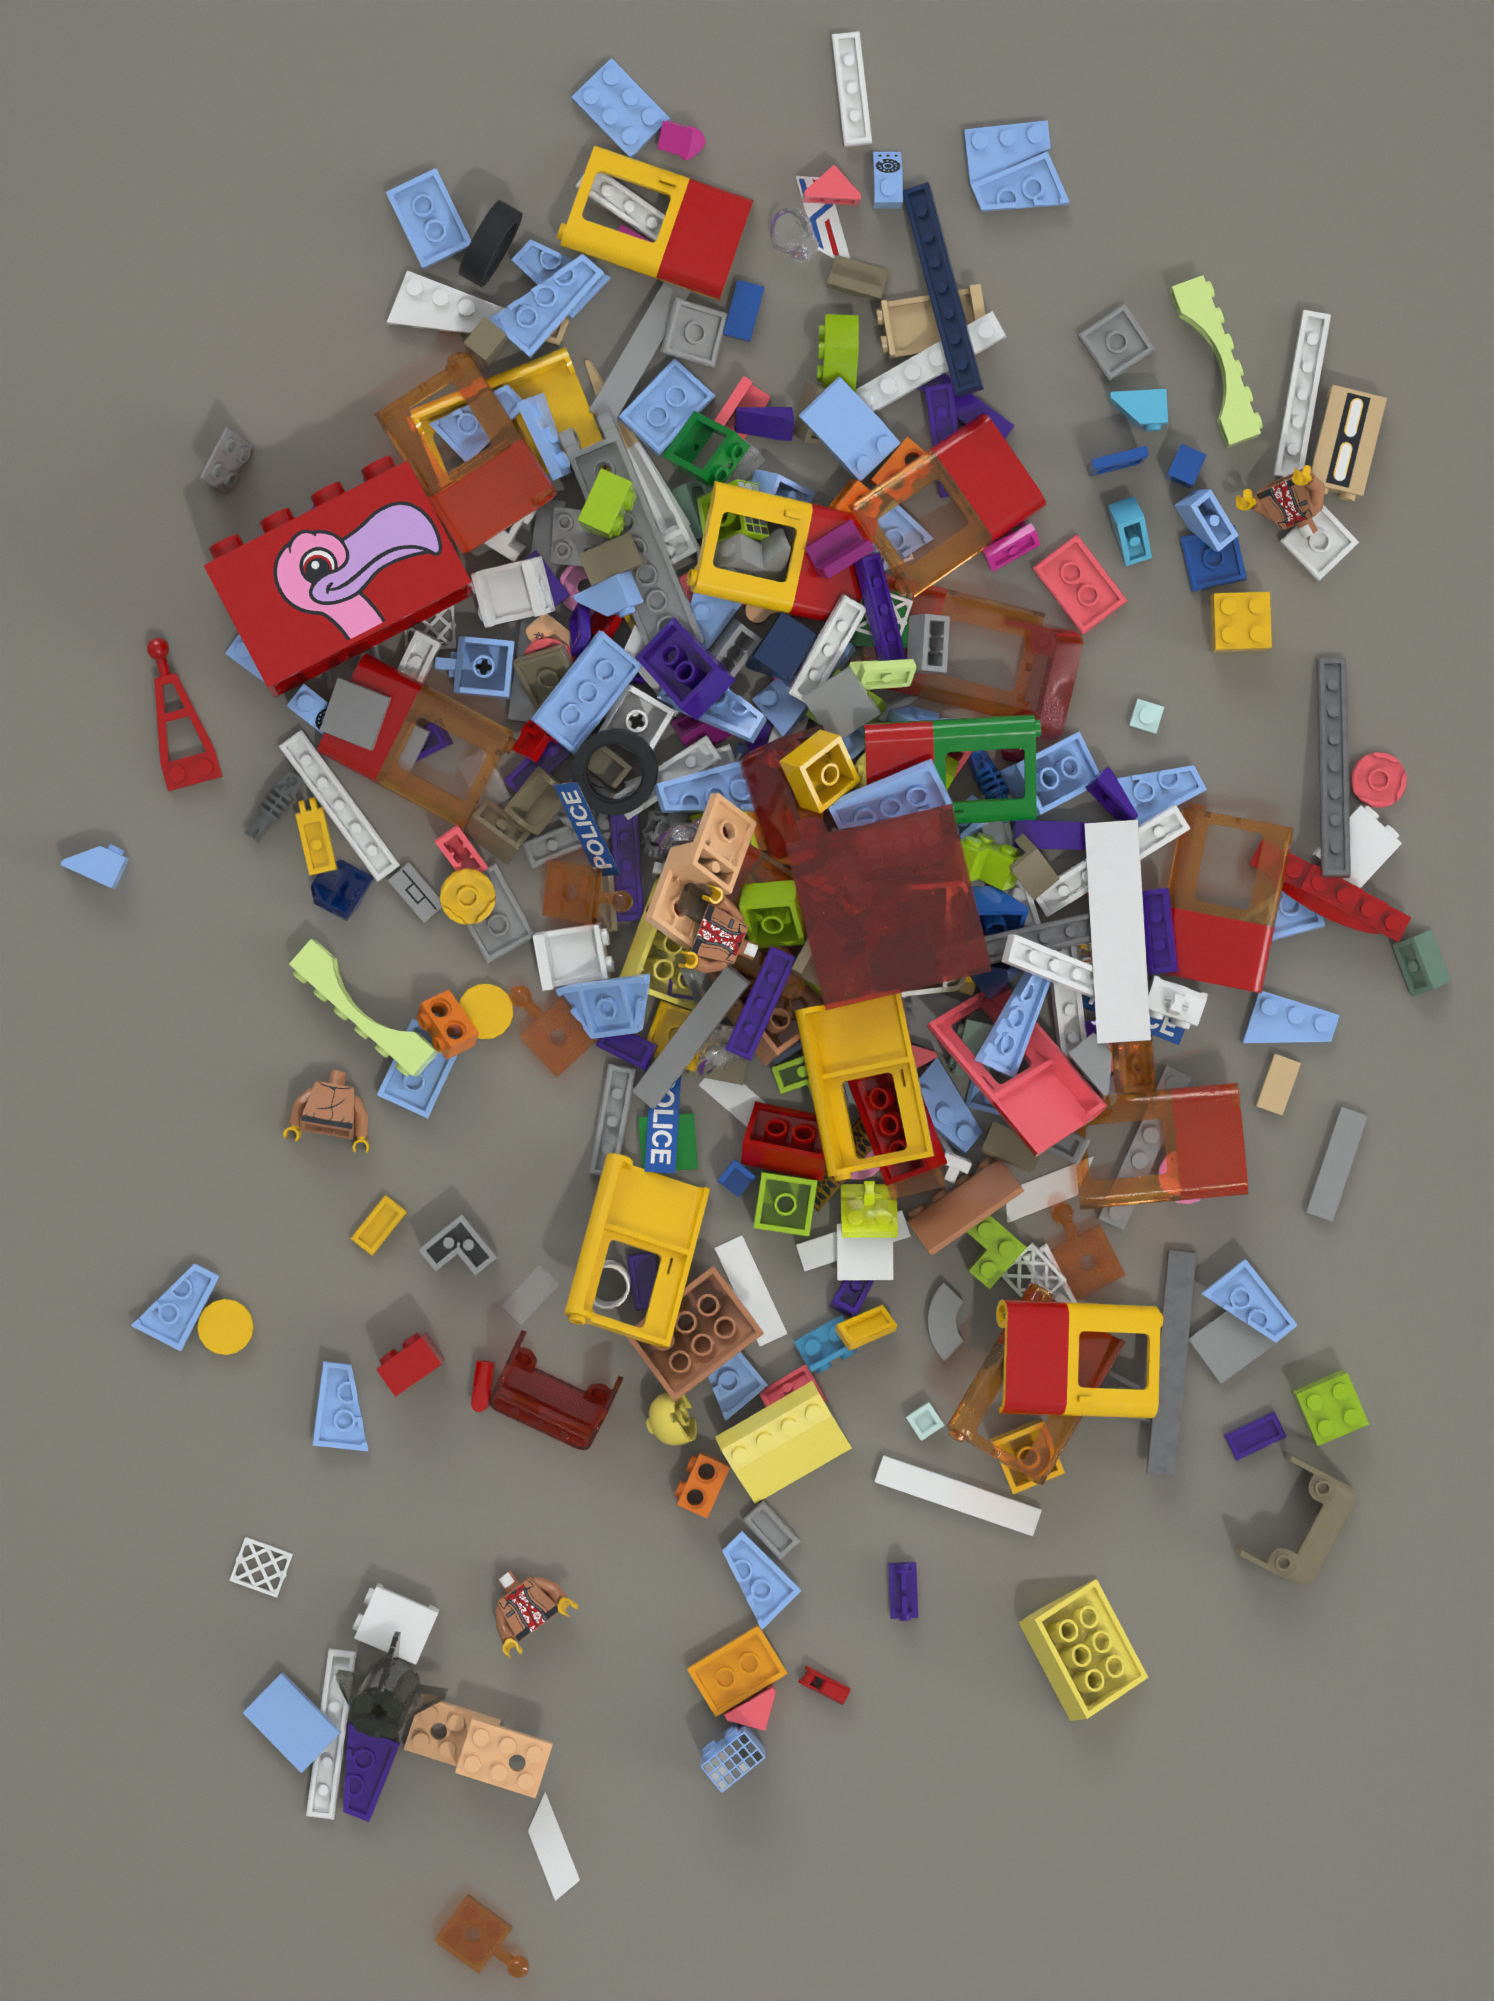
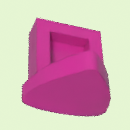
(681, 140)

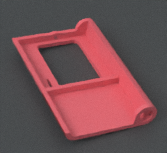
(1040, 1102)

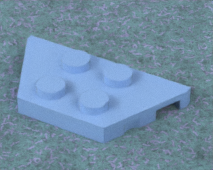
(609, 1005)

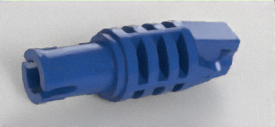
(987, 776)

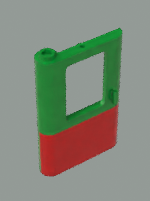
(900, 745)

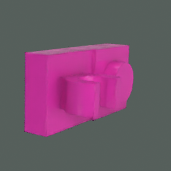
(1011, 547)

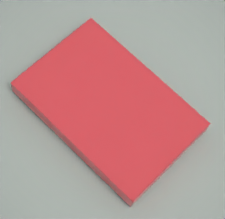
(1079, 584)

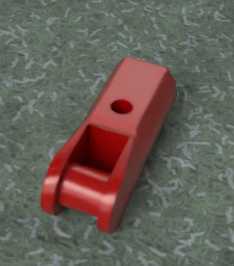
(482, 1385)
(829, 1687)

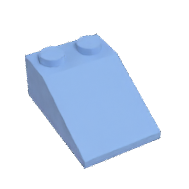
(849, 429)
(1060, 773)

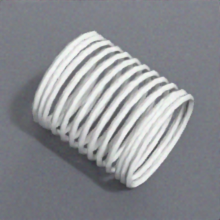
(612, 1304)

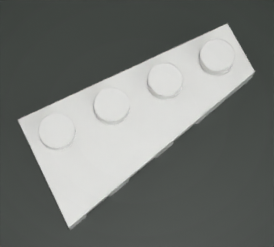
(437, 306)

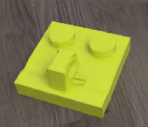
(868, 1211)

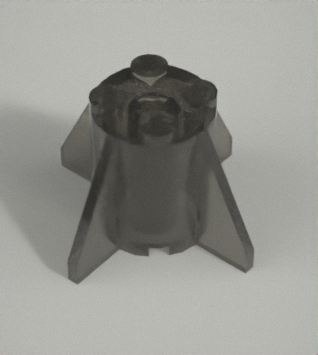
(386, 1694)

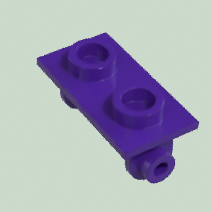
(903, 1590)

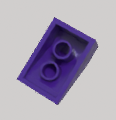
(685, 669)

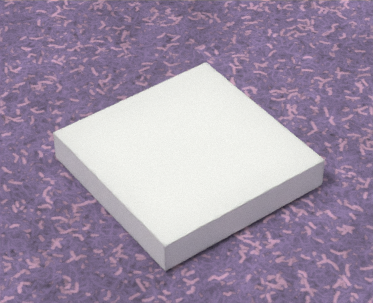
(1323, 548)
(864, 1258)

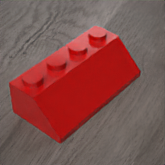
(883, 1123)

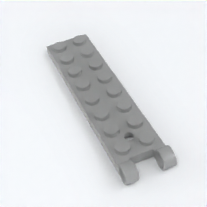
(658, 579)

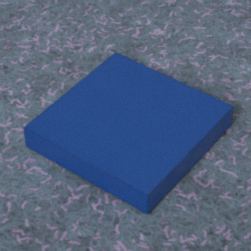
(1117, 461)
(1211, 568)

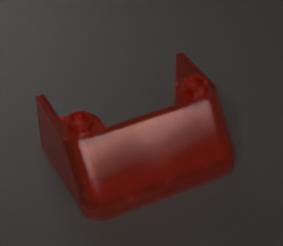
(1063, 650)
(773, 796)
(550, 1402)

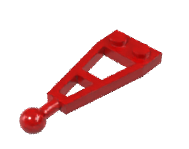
(194, 768)

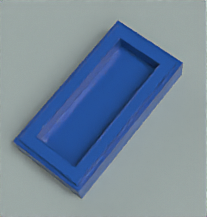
(743, 311)

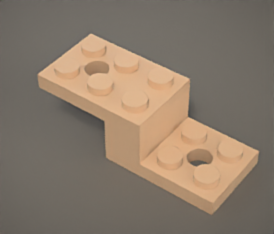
(703, 862)
(480, 1747)

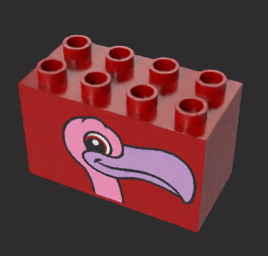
(338, 575)

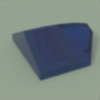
(341, 889)

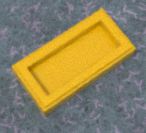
(378, 1225)
(866, 1327)

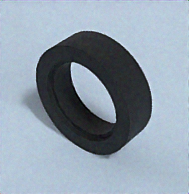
(490, 243)
(644, 754)

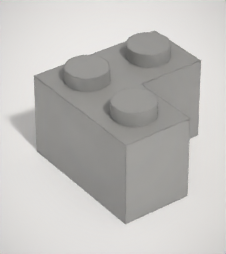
(462, 1239)

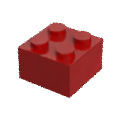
(410, 1364)

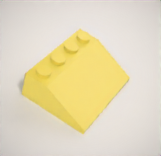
(659, 956)
(783, 1442)
(1083, 1651)

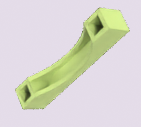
(1195, 306)
(321, 970)

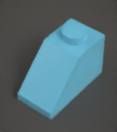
(1142, 407)
(1130, 531)

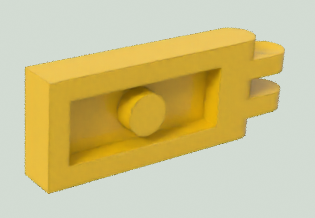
(315, 838)

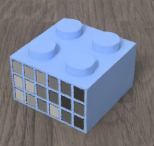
(731, 1756)

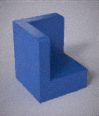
(1185, 466)
(736, 1178)

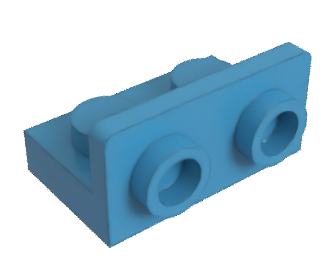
(822, 1346)

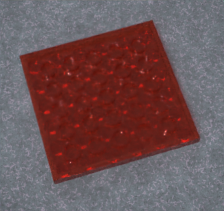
(889, 907)

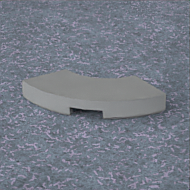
(942, 1321)

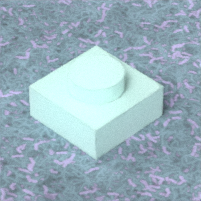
(1146, 716)
(924, 1421)

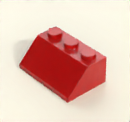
(783, 1142)

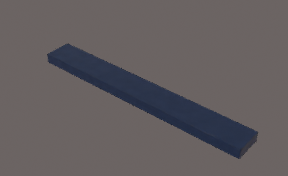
(943, 290)

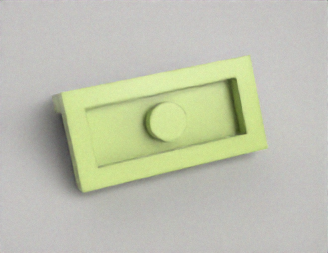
(884, 674)

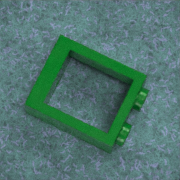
(691, 441)

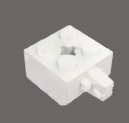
(634, 703)
(1175, 1002)

